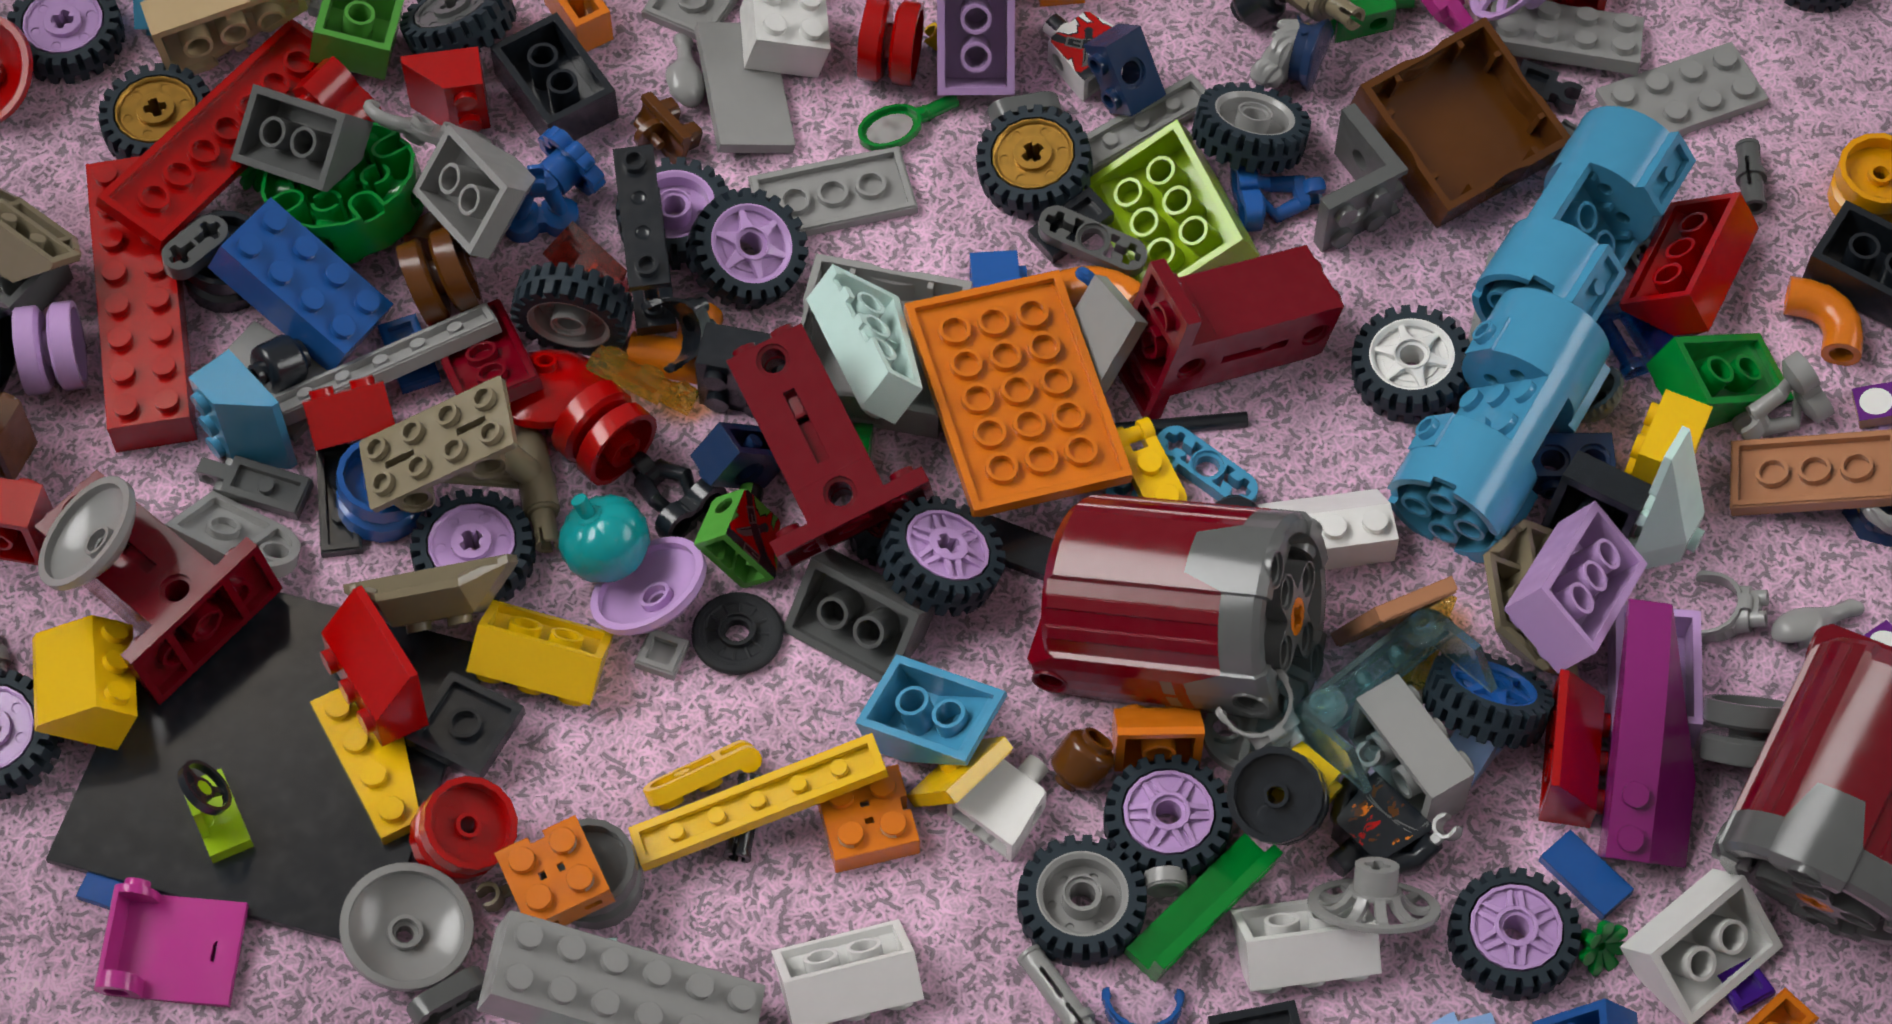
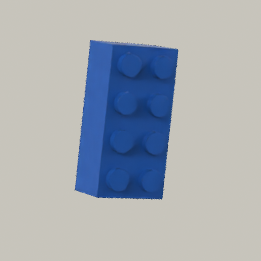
(300, 284)

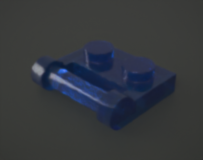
(1645, 336)

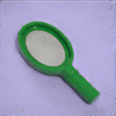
(900, 123)

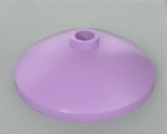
(654, 592)

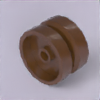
(434, 278)

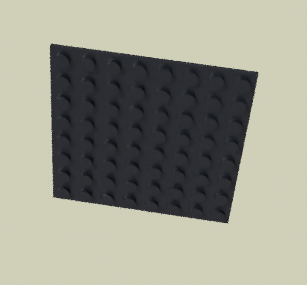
(257, 724)

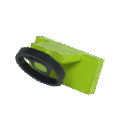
(214, 810)

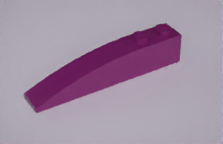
(1650, 750)

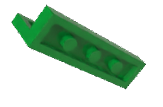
(1201, 906)

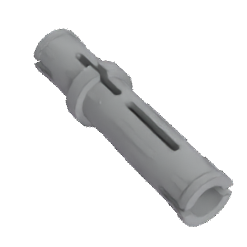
(1036, 966)

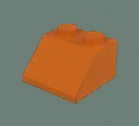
(1154, 731)

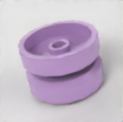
(49, 347)

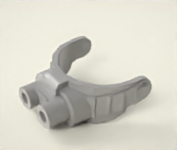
(1747, 612)
(1283, 732)

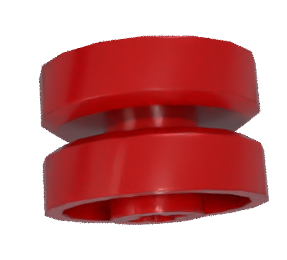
(884, 41)
(603, 431)
(469, 805)

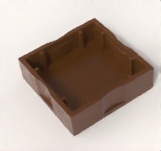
(1462, 122)

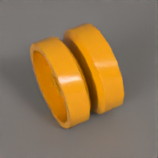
(1864, 175)

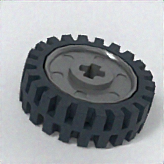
(455, 24)

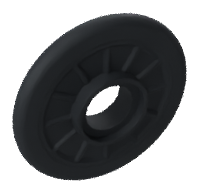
(741, 656)

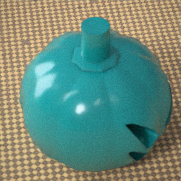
(603, 538)

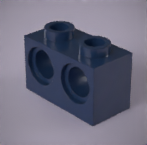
(1558, 451)

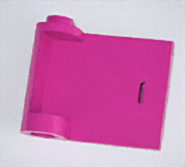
(166, 946)

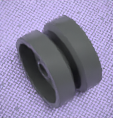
(1748, 724)
(620, 868)

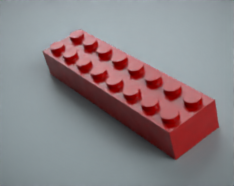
(139, 331)

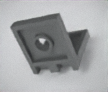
(1369, 198)

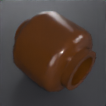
(1083, 760)

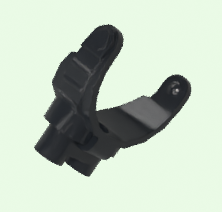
(692, 318)

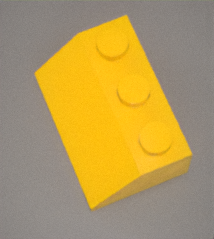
(539, 653)
(83, 681)

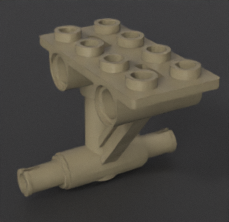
(464, 443)

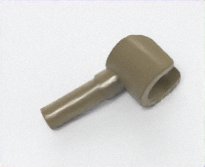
(499, 900)

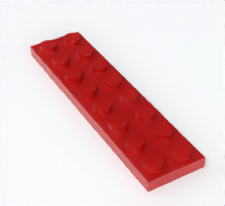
(192, 159)

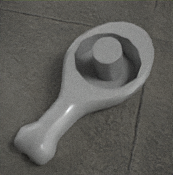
(684, 75)
(1801, 623)

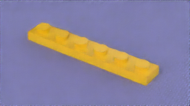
(758, 802)

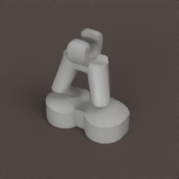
(1807, 396)

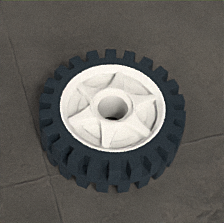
(1404, 338)

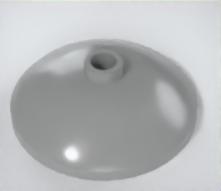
(88, 534)
(409, 900)

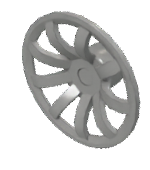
(1374, 883)

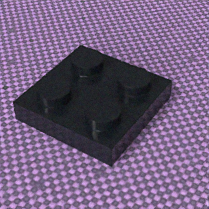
(466, 725)

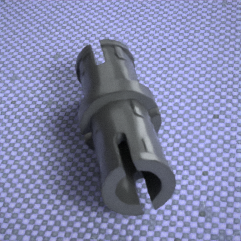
(1751, 183)

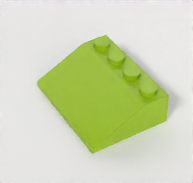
(1173, 205)

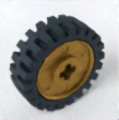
(147, 107)
(1033, 161)

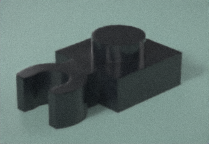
(1545, 83)

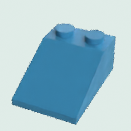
(929, 713)

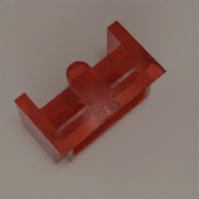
(579, 248)

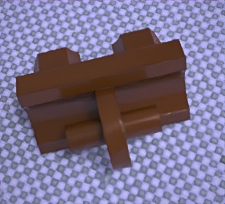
(660, 126)

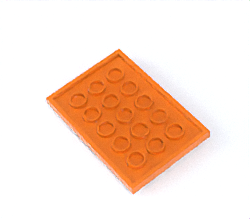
(1017, 394)

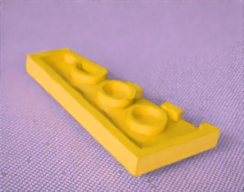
(376, 772)

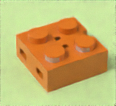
(850, 828)
(564, 893)

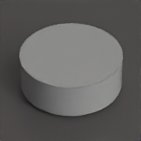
(1165, 881)

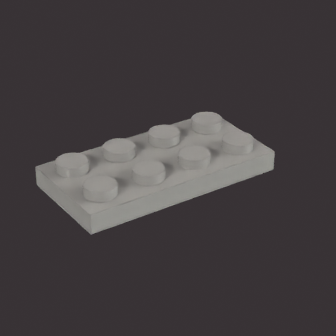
(1573, 36)
(1690, 90)

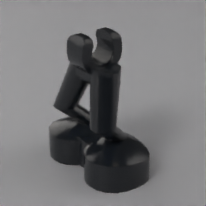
(681, 516)

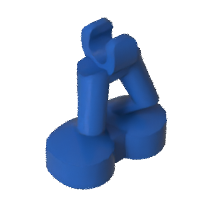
(1253, 205)
(551, 217)

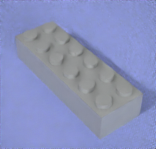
(574, 977)

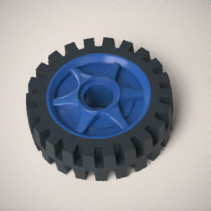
(1509, 715)

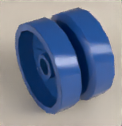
(354, 507)

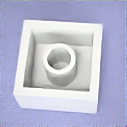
(785, 36)

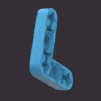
(1205, 453)

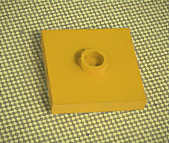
(952, 782)

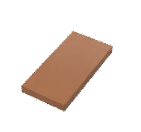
(1811, 473)
(1394, 611)

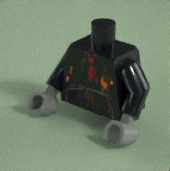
(1382, 825)

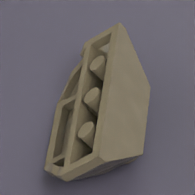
(31, 240)
(1505, 568)
(438, 592)

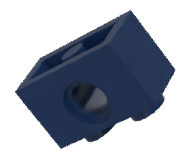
(1139, 83)
(735, 456)

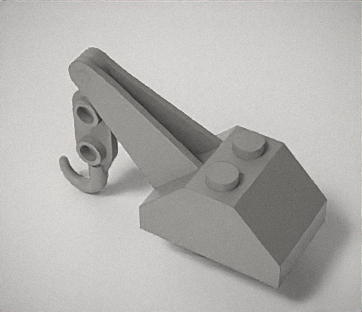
(467, 180)

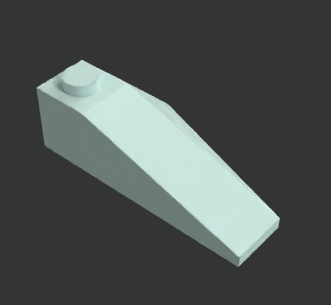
(1673, 509)

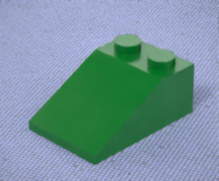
(1717, 371)

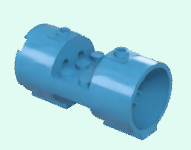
(1592, 212)
(1528, 376)

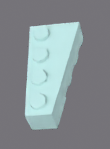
(868, 342)

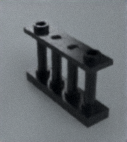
(644, 237)

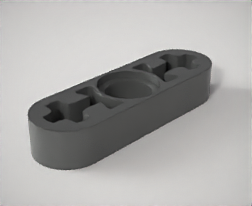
(1087, 225)

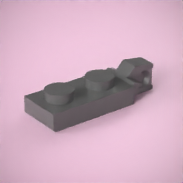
(257, 485)

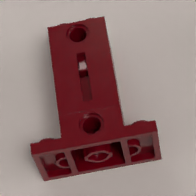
(1226, 324)
(816, 447)
(176, 597)

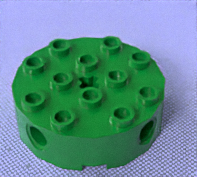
(366, 207)

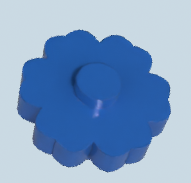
(569, 162)

